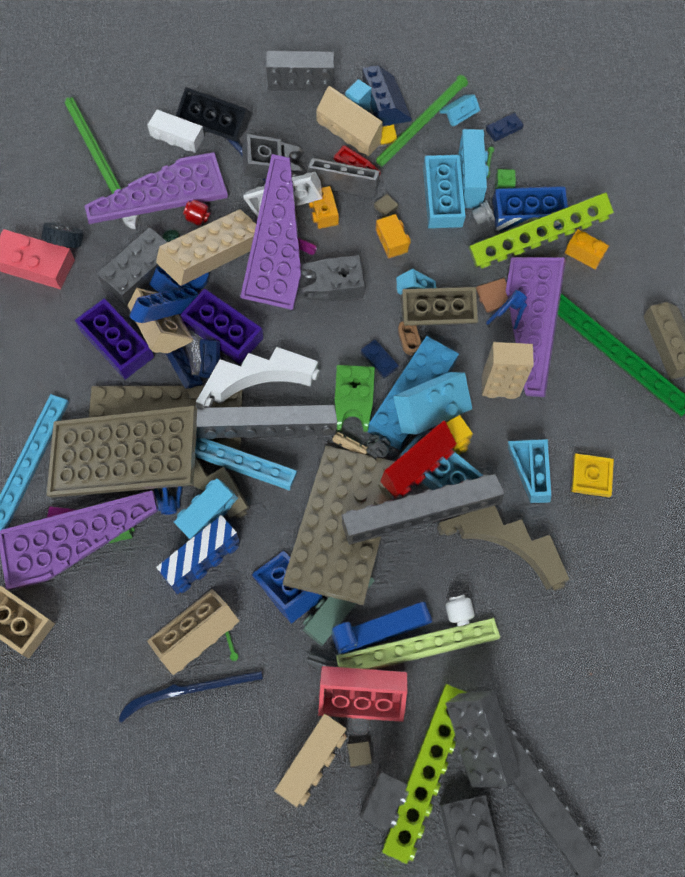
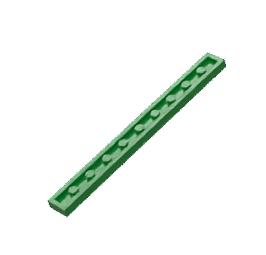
(622, 356)

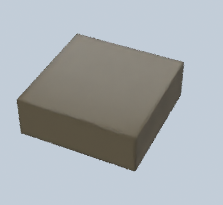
(386, 205)
(359, 754)

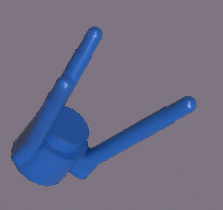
(515, 301)
(168, 504)

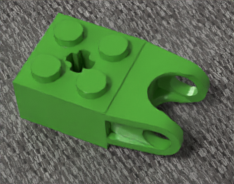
(354, 401)

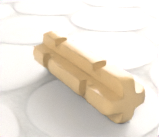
(349, 443)

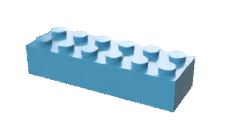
(427, 363)

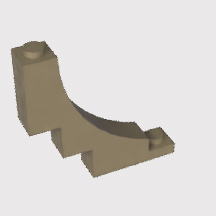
(201, 479)
(487, 525)

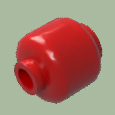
(196, 212)

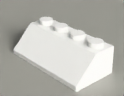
(306, 190)

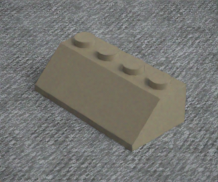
(439, 306)
(668, 334)

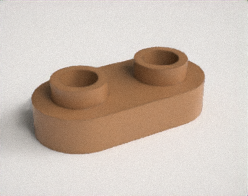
(409, 339)

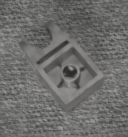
(258, 153)
(334, 279)

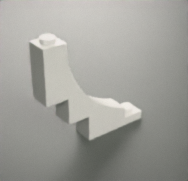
(231, 378)

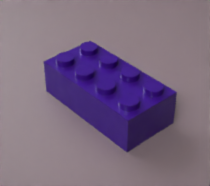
(220, 322)
(114, 338)

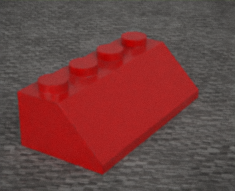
(419, 460)

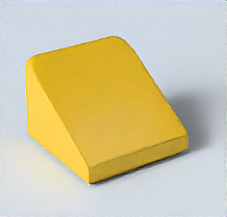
(388, 134)

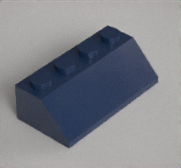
(385, 96)

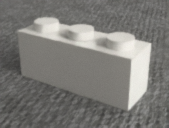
(176, 131)

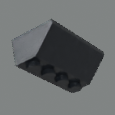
(213, 114)

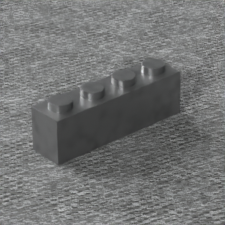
(346, 177)

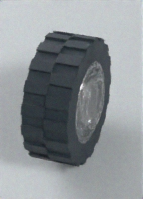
(62, 235)

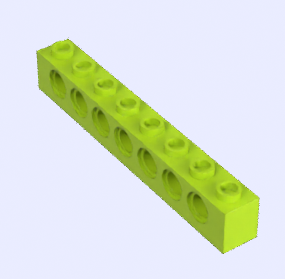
(602, 211)
(392, 845)

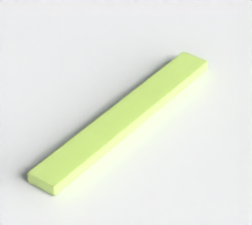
(420, 646)

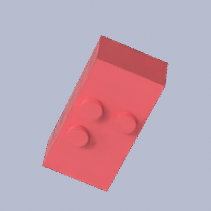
(34, 259)
(363, 693)

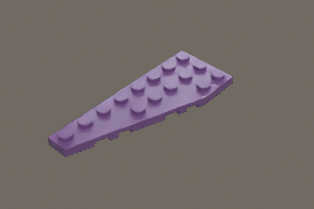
(169, 188)
(274, 257)
(542, 284)
(53, 544)

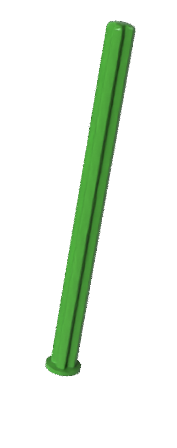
(445, 97)
(92, 145)

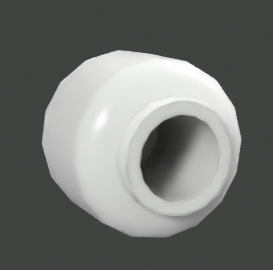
(460, 610)

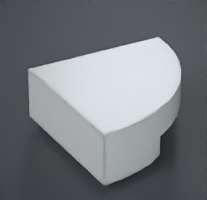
(131, 221)

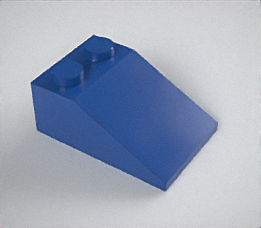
(288, 600)

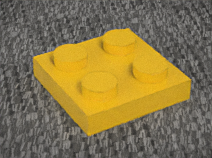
(592, 475)

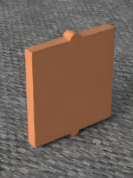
(493, 294)

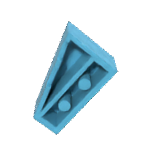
(532, 465)
(206, 508)

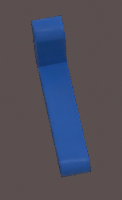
(168, 302)
(380, 629)

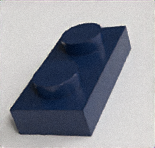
(504, 127)
(209, 356)
(379, 359)

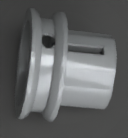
(483, 213)

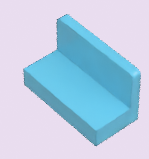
(461, 109)

